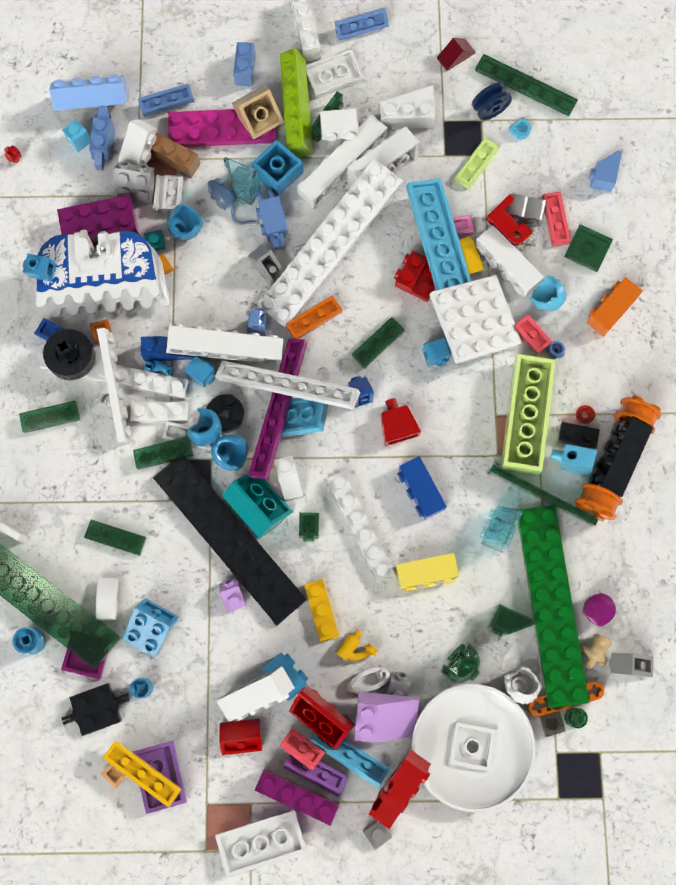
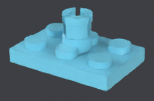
(304, 417)

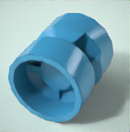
(29, 640)

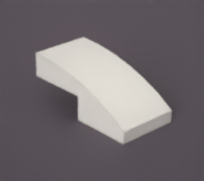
(107, 599)

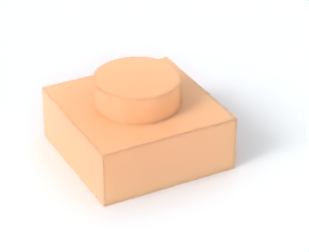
(113, 776)

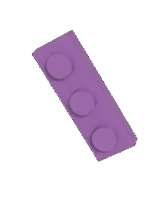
(322, 775)

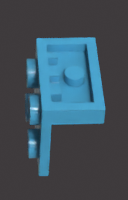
(149, 627)

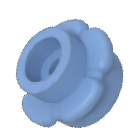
(556, 345)

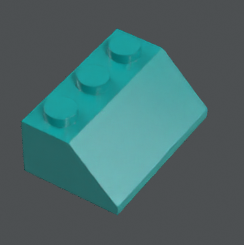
(257, 504)

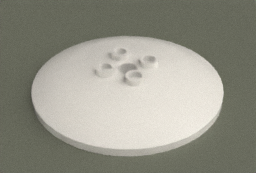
(504, 751)

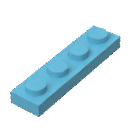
(355, 760)

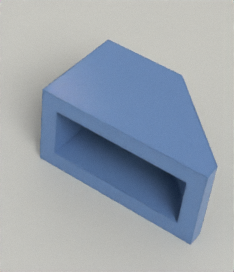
(605, 172)

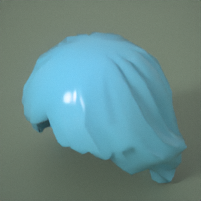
(549, 294)

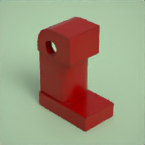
(506, 223)

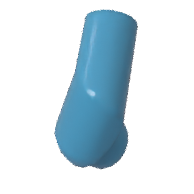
(158, 366)

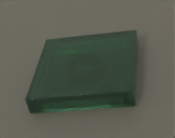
(588, 248)

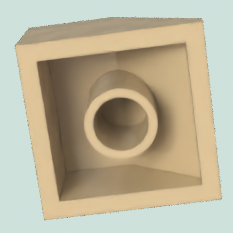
(258, 112)

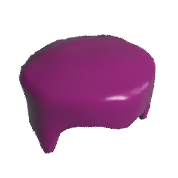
(599, 609)

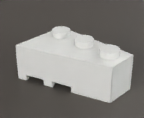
(411, 110)

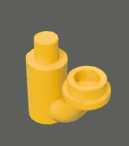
(348, 646)

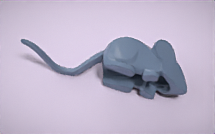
(224, 198)

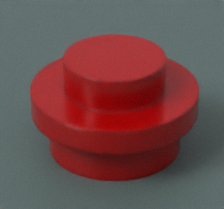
(12, 154)

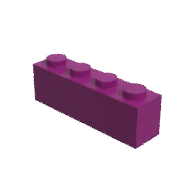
(297, 797)

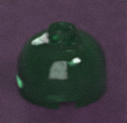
(462, 664)

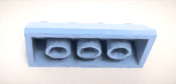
(88, 92)

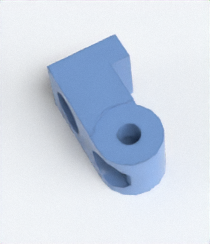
(257, 322)

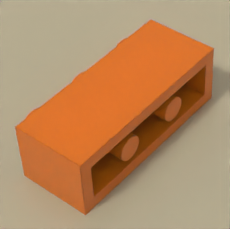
(613, 306)

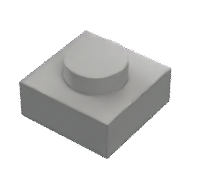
(377, 834)

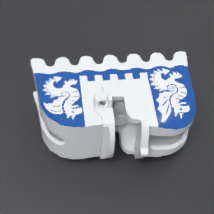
(91, 278)

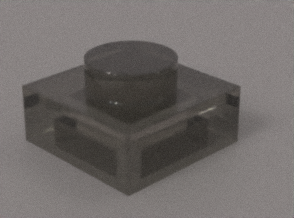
(552, 723)

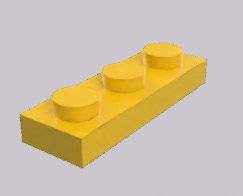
(321, 610)

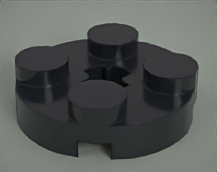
(230, 403)

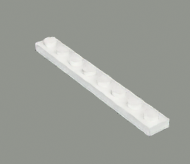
(138, 379)
(288, 384)

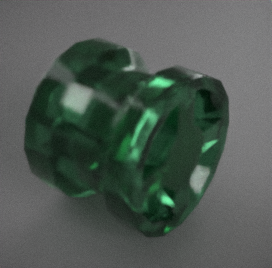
(579, 719)

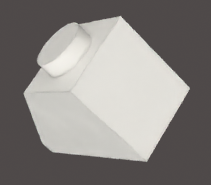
(288, 478)

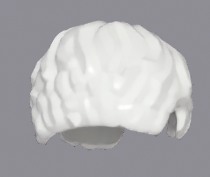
(522, 685)

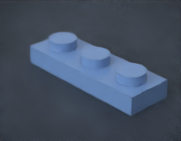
(361, 23)
(166, 100)

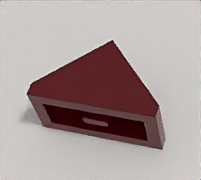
(455, 53)

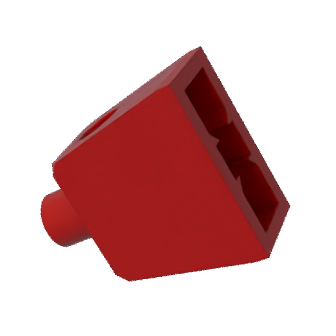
(398, 423)

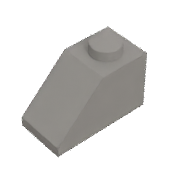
(266, 264)
(631, 664)

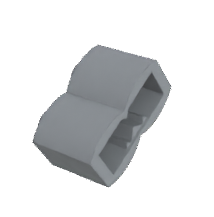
(527, 210)

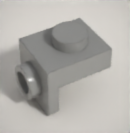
(399, 684)

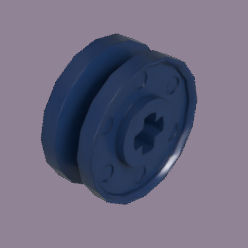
(491, 101)

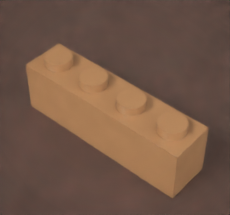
(175, 156)

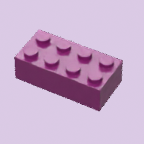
(104, 215)

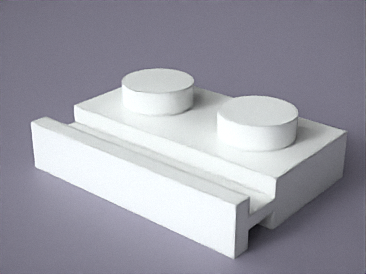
(167, 192)

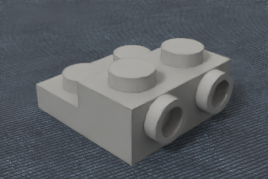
(135, 181)

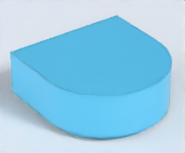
(520, 129)

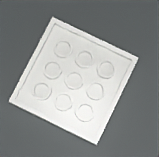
(475, 319)

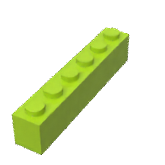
(296, 103)

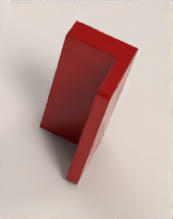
(240, 736)

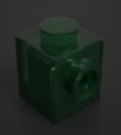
(308, 526)

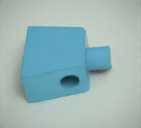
(582, 459)

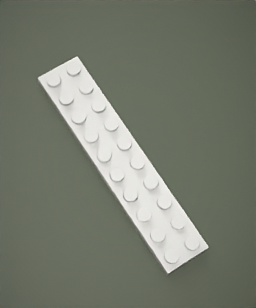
(330, 242)

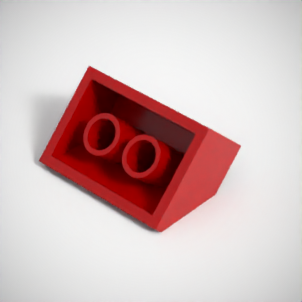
(321, 717)

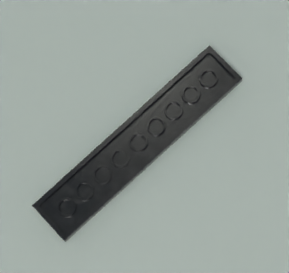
(230, 540)

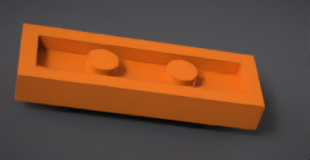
(314, 318)

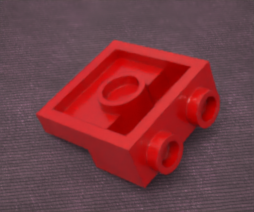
(415, 276)

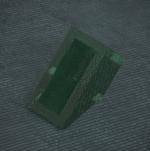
(507, 621)

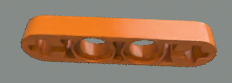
(543, 711)

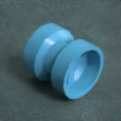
(141, 688)

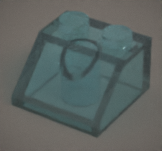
(243, 181)
(500, 528)

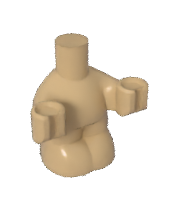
(596, 650)

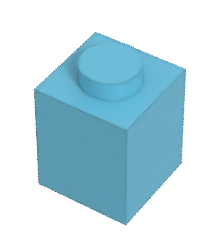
(76, 135)

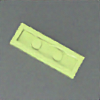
(476, 163)

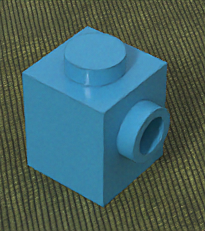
(39, 267)
(436, 352)
(201, 371)

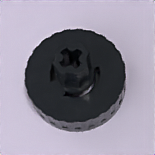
(61, 350)

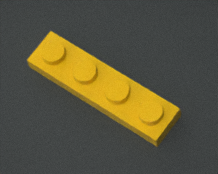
(142, 773)

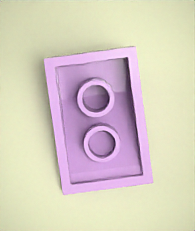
(385, 717)

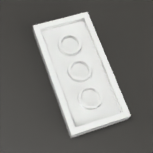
(260, 843)

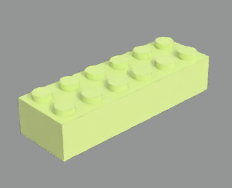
(528, 414)

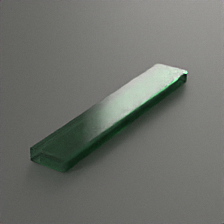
(526, 85)
(543, 495)

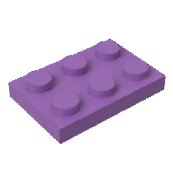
(165, 760)

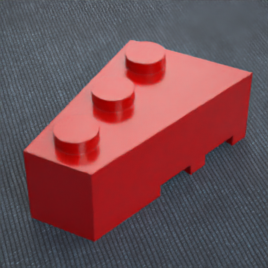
(399, 789)

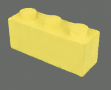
(427, 572)

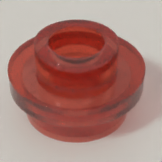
(587, 409)

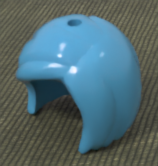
(184, 222)
(207, 429)
(230, 452)

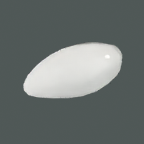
(369, 680)

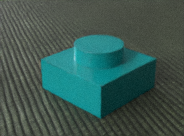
(156, 239)

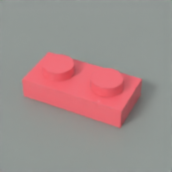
(532, 334)
(302, 749)

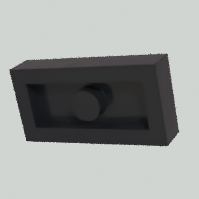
(578, 435)

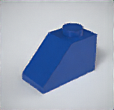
(364, 388)

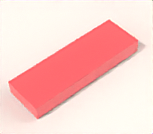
(556, 219)

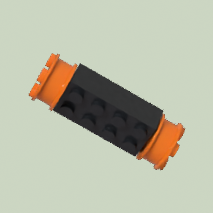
(620, 458)

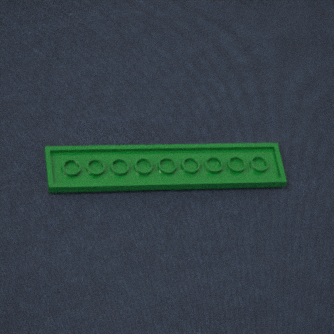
(552, 607)

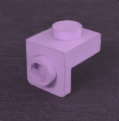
(231, 594)

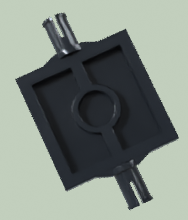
(95, 709)

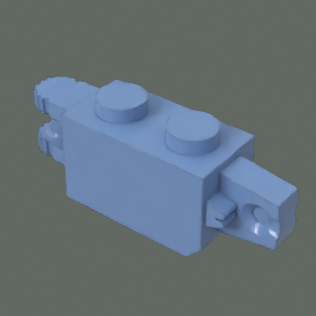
(102, 138)
(273, 219)

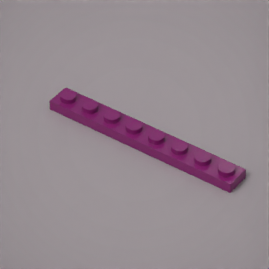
(276, 413)

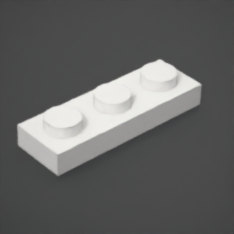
(159, 411)

